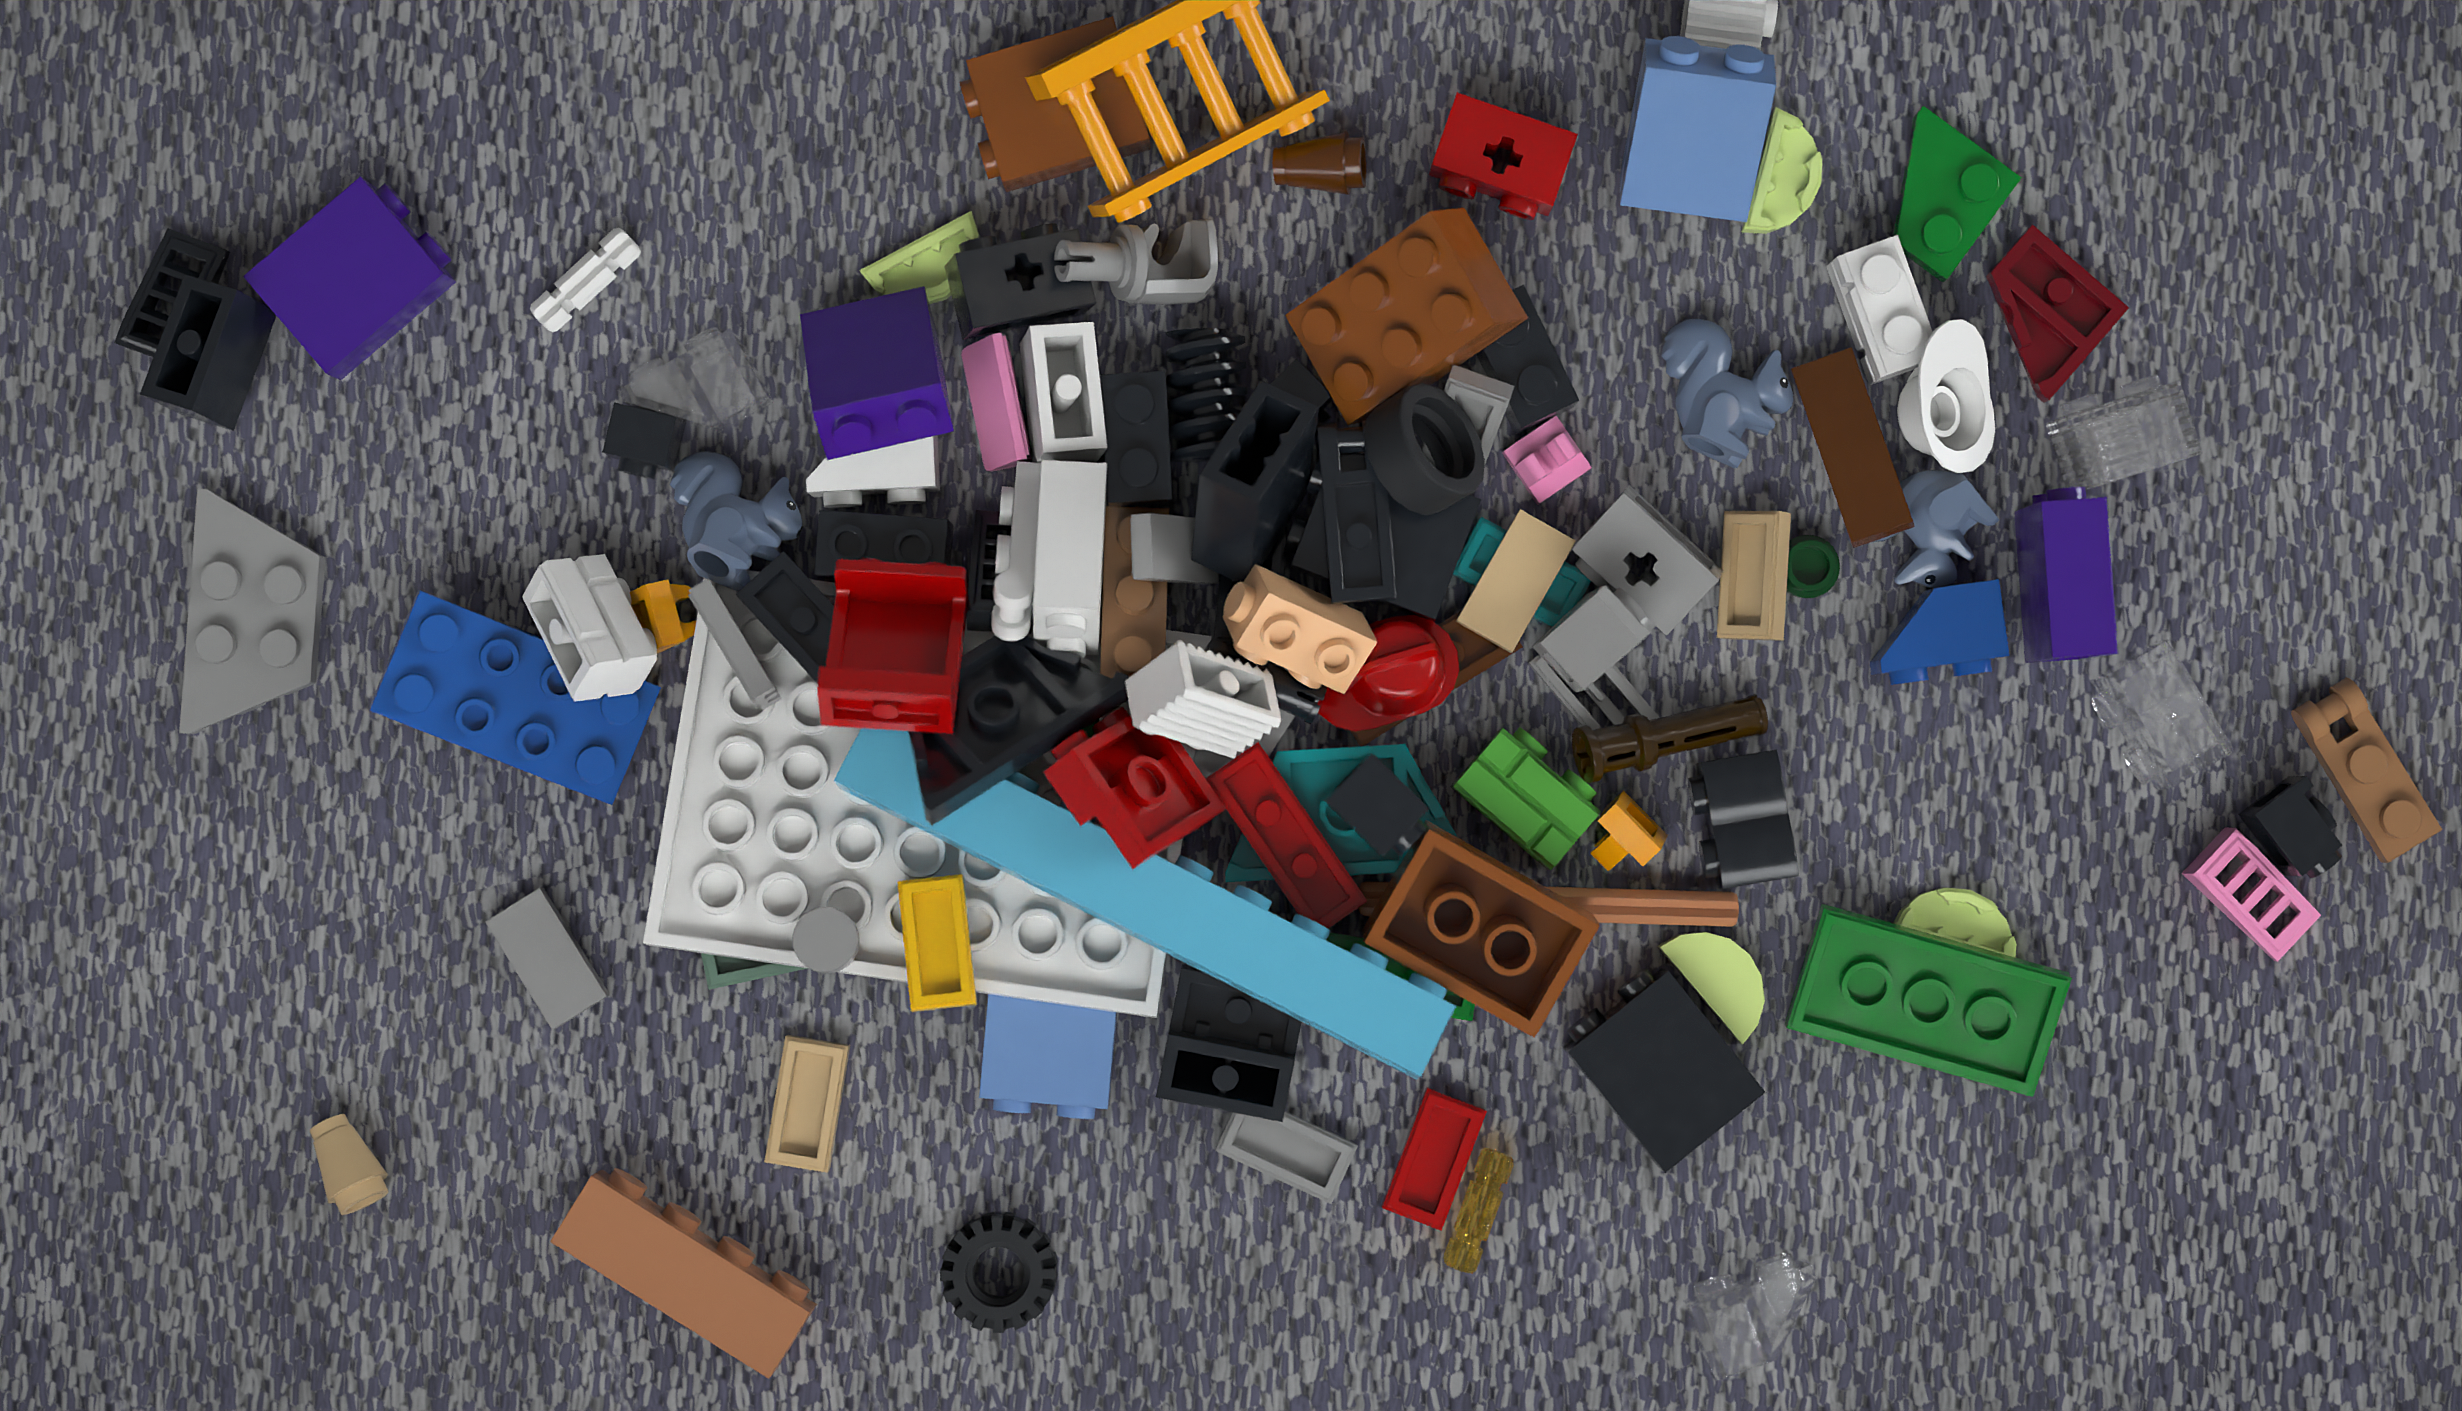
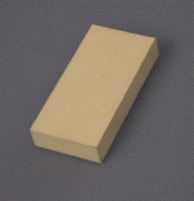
(1753, 575)
(1515, 581)
(807, 1103)

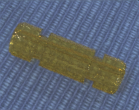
(1478, 1210)

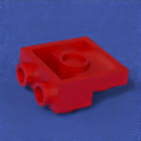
(1134, 784)

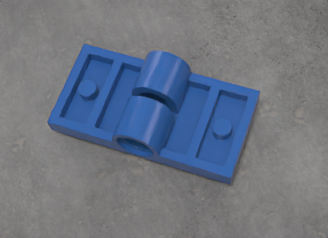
(506, 699)

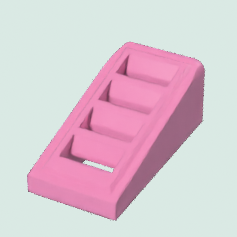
(2213, 860)

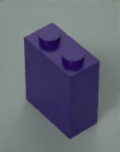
(352, 277)
(875, 373)
(2065, 577)

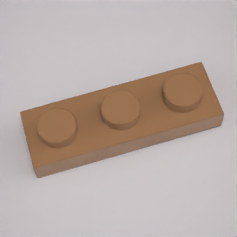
(1131, 608)

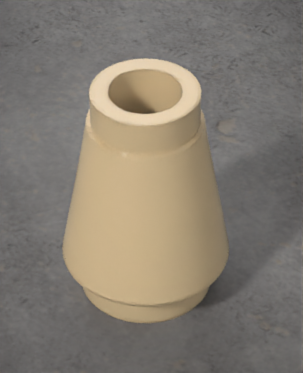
(347, 1165)

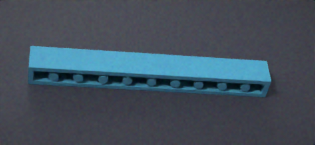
(1169, 908)

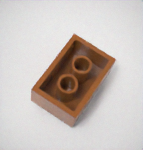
(1406, 313)
(1480, 929)

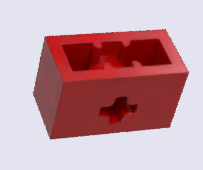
(1534, 147)

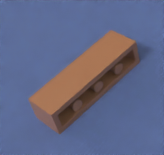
(684, 1271)

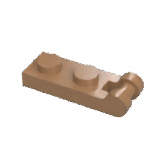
(2366, 772)

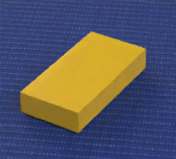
(937, 943)

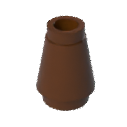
(1322, 164)

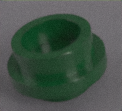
(1811, 566)

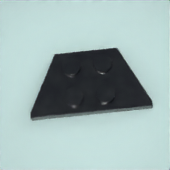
(1008, 712)

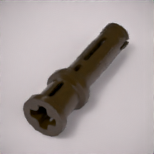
(1642, 741)

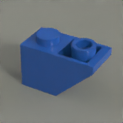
(1946, 627)

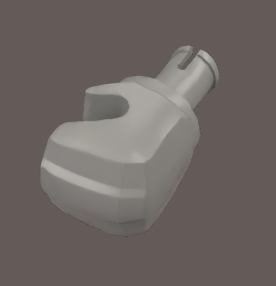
(1178, 277)

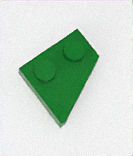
(1947, 194)

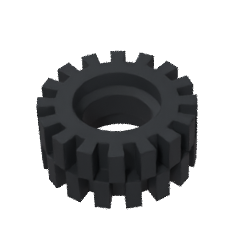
(990, 1310)

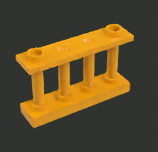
(1127, 56)

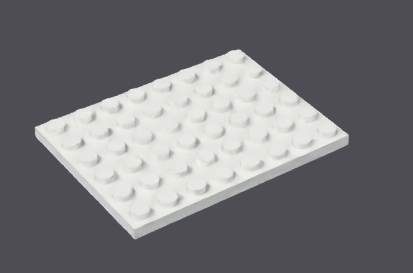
(768, 835)

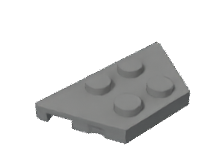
(248, 615)

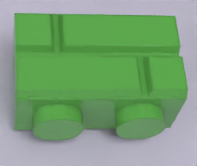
(1527, 797)

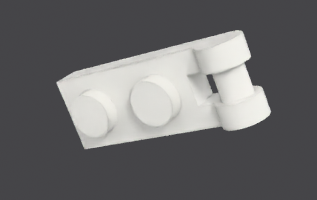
(1017, 554)

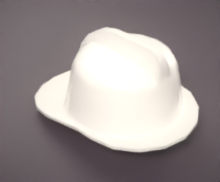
(1948, 399)

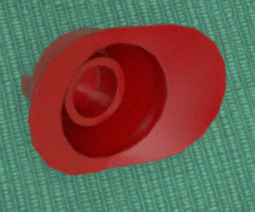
(1401, 678)

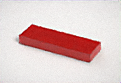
(1285, 838)

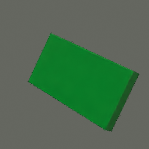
(1927, 1000)

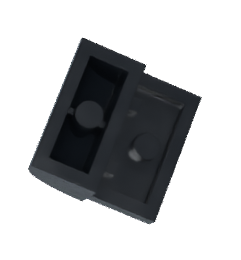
(1227, 1049)

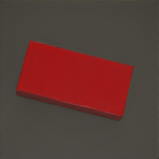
(1433, 1158)

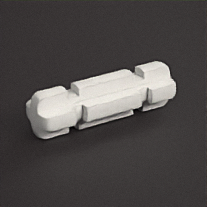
(585, 280)

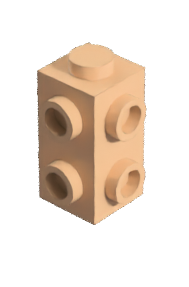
(1297, 630)

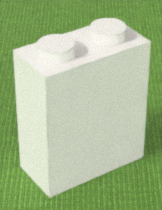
(1070, 556)

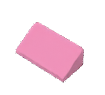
(996, 403)

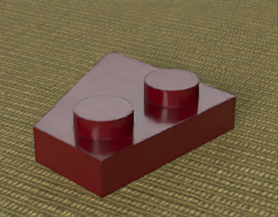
(2051, 309)

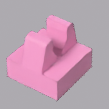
(1546, 460)

